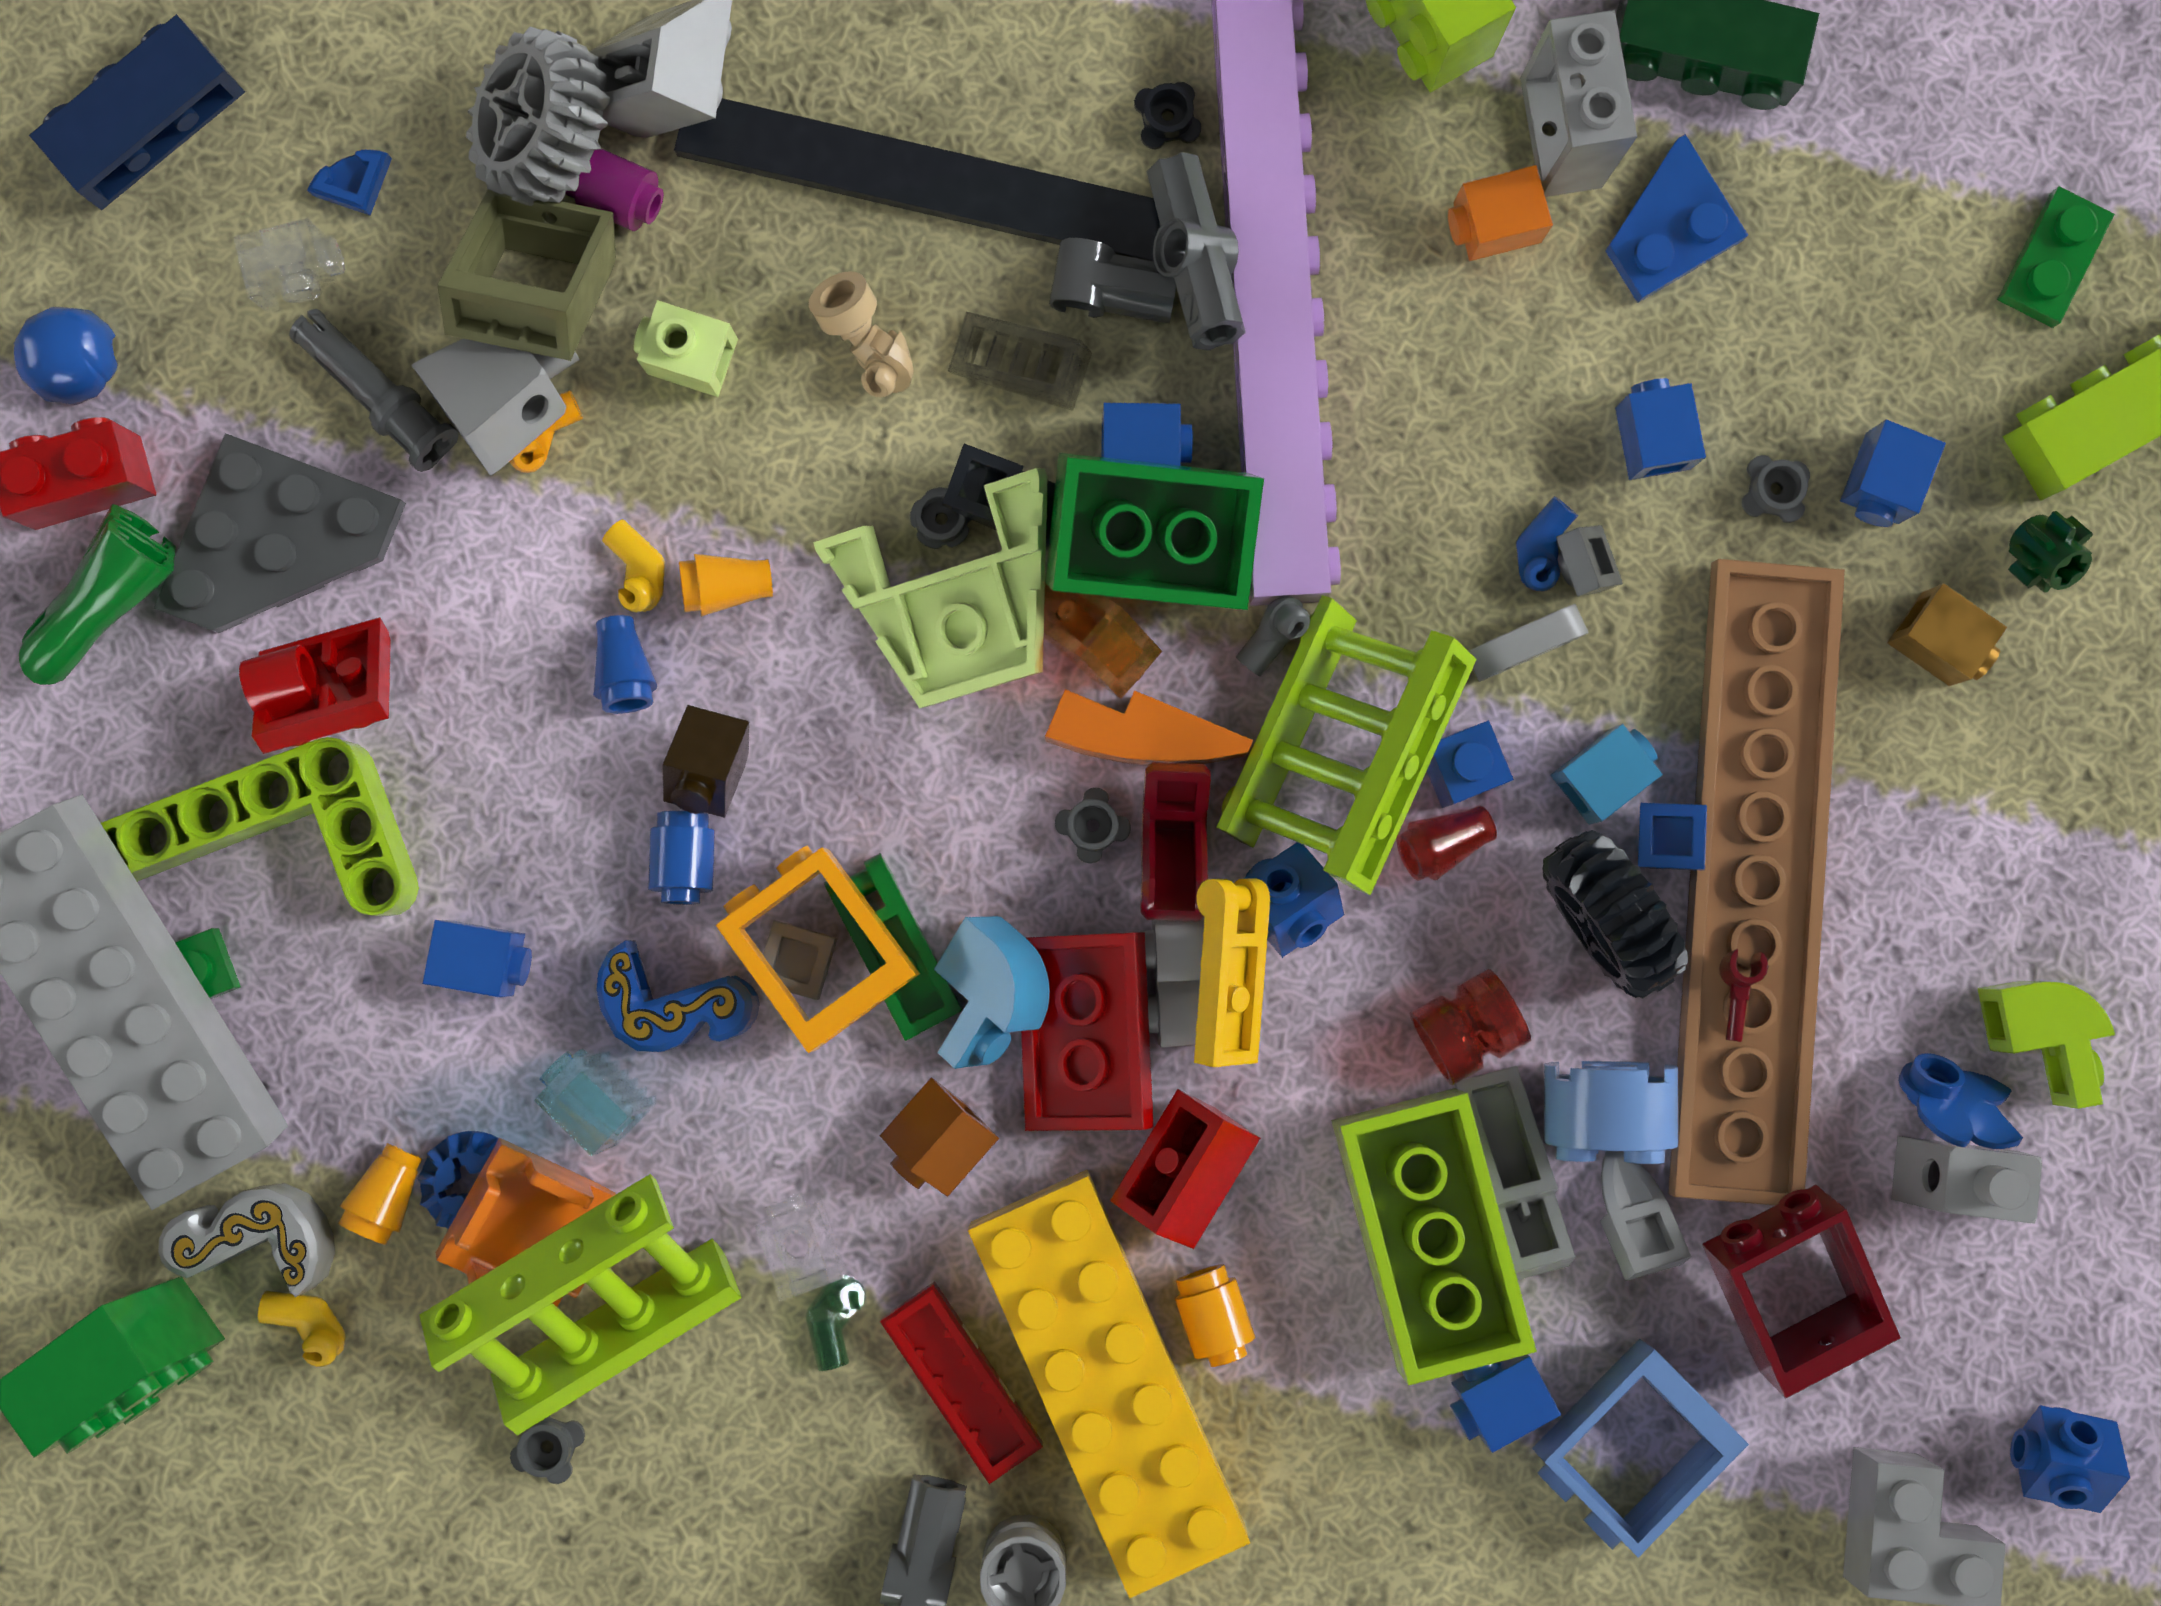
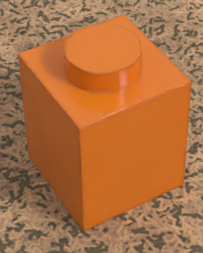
(1500, 213)

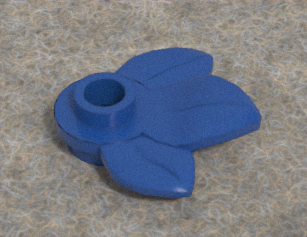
(1958, 1103)

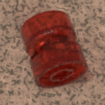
(1470, 1026)

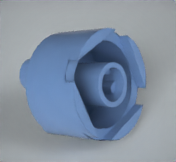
(1611, 1110)

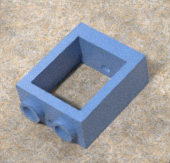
(1678, 1488)

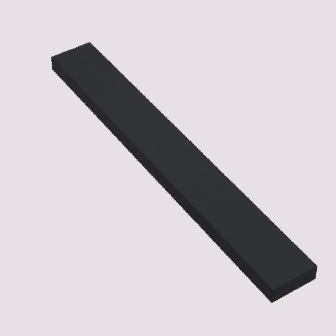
(920, 178)

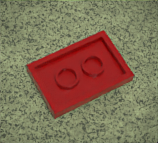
(1093, 1048)

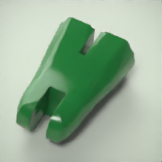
(110, 580)

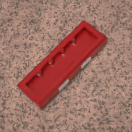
(962, 1382)

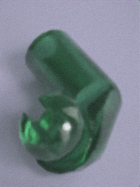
(827, 1318)

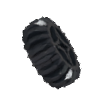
(1615, 913)

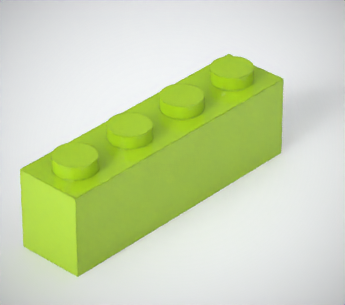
(2094, 427)

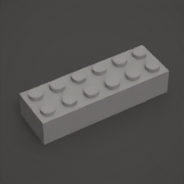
(124, 1007)

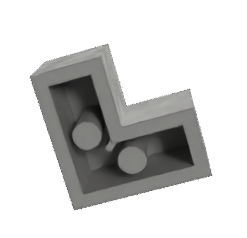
(1903, 1548)

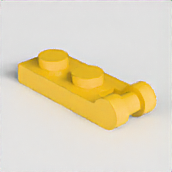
(1231, 971)

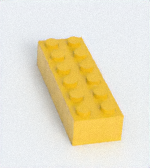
(1108, 1383)

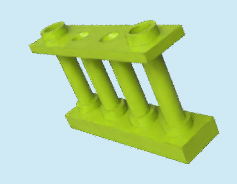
(1381, 790)
(605, 1340)

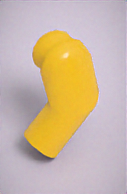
(643, 571)
(313, 1319)

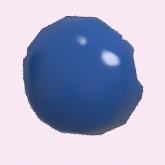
(65, 354)

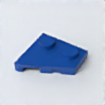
(1674, 225)

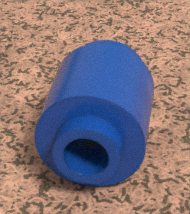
(681, 857)

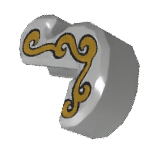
(271, 1213)

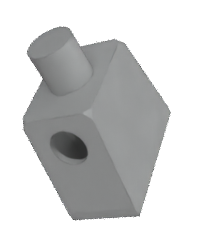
(494, 396)
(1971, 1180)

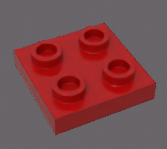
(318, 685)

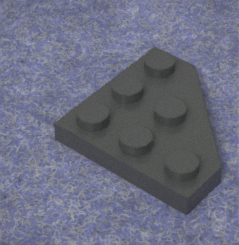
(271, 535)

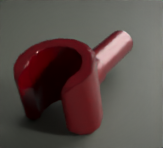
(1740, 989)

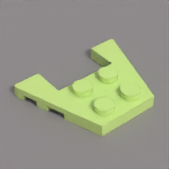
(964, 623)

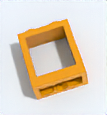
(855, 1003)

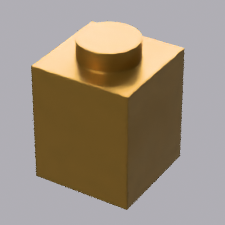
(1948, 636)

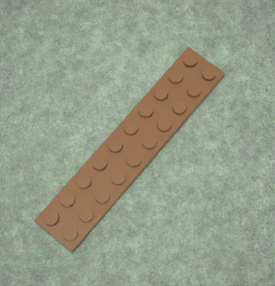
(1763, 882)

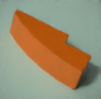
(1142, 735)

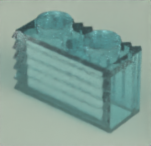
(593, 1099)

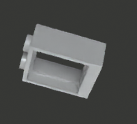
(1583, 92)

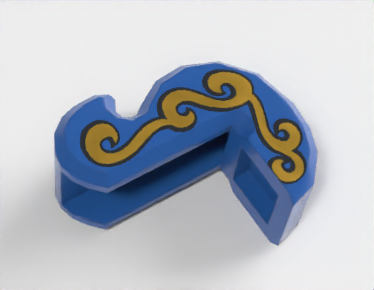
(671, 1020)

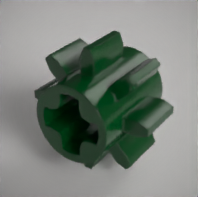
(2050, 552)

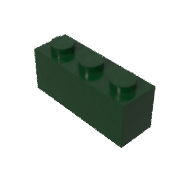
(1719, 46)

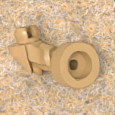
(845, 308)

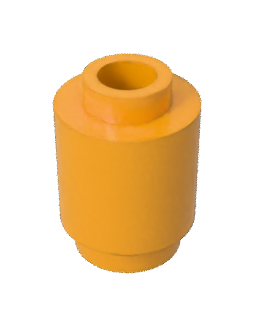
(1214, 1315)

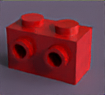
(73, 473)
(1185, 1169)

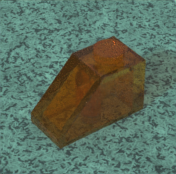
(1098, 638)

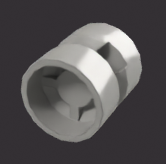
(1023, 1563)

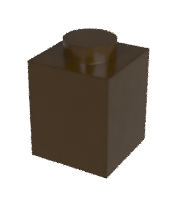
(705, 761)

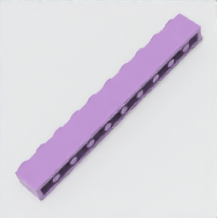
(1276, 356)

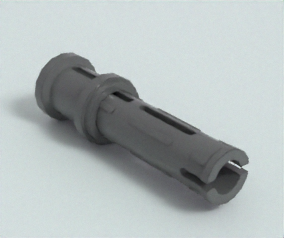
(392, 408)

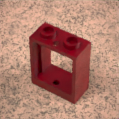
(1852, 1325)

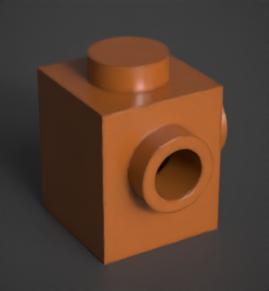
(937, 1139)

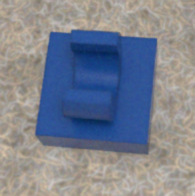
(1672, 836)

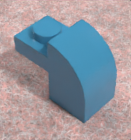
(1003, 987)

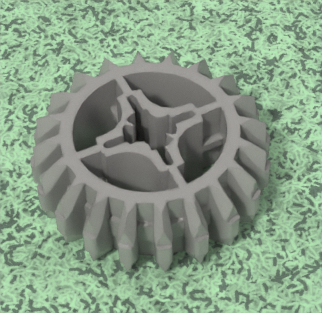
(537, 116)

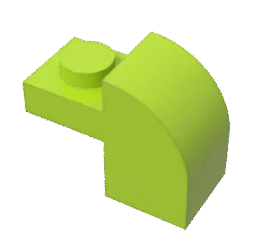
(2057, 1021)

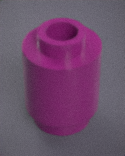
(620, 188)

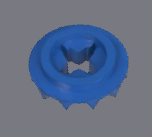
(443, 1170)

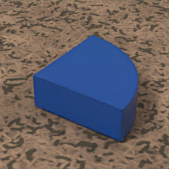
(352, 180)

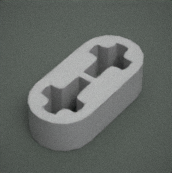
(1528, 642)

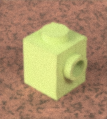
(685, 347)

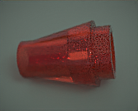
(1444, 841)

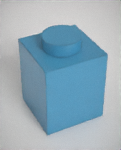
(1608, 773)

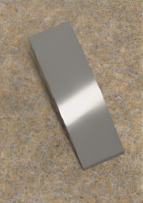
(1519, 1172)

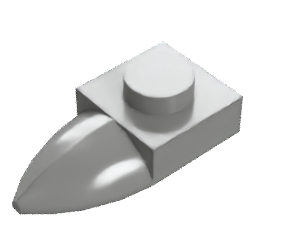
(1638, 1220)

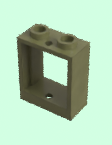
(517, 313)

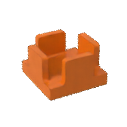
(514, 1206)

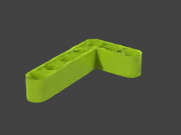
(252, 813)

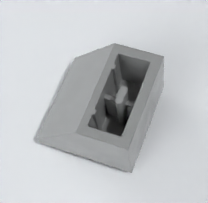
(666, 68)

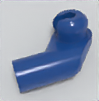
(1538, 546)

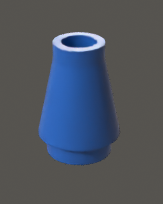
(621, 668)

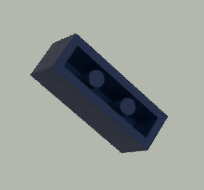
(136, 112)

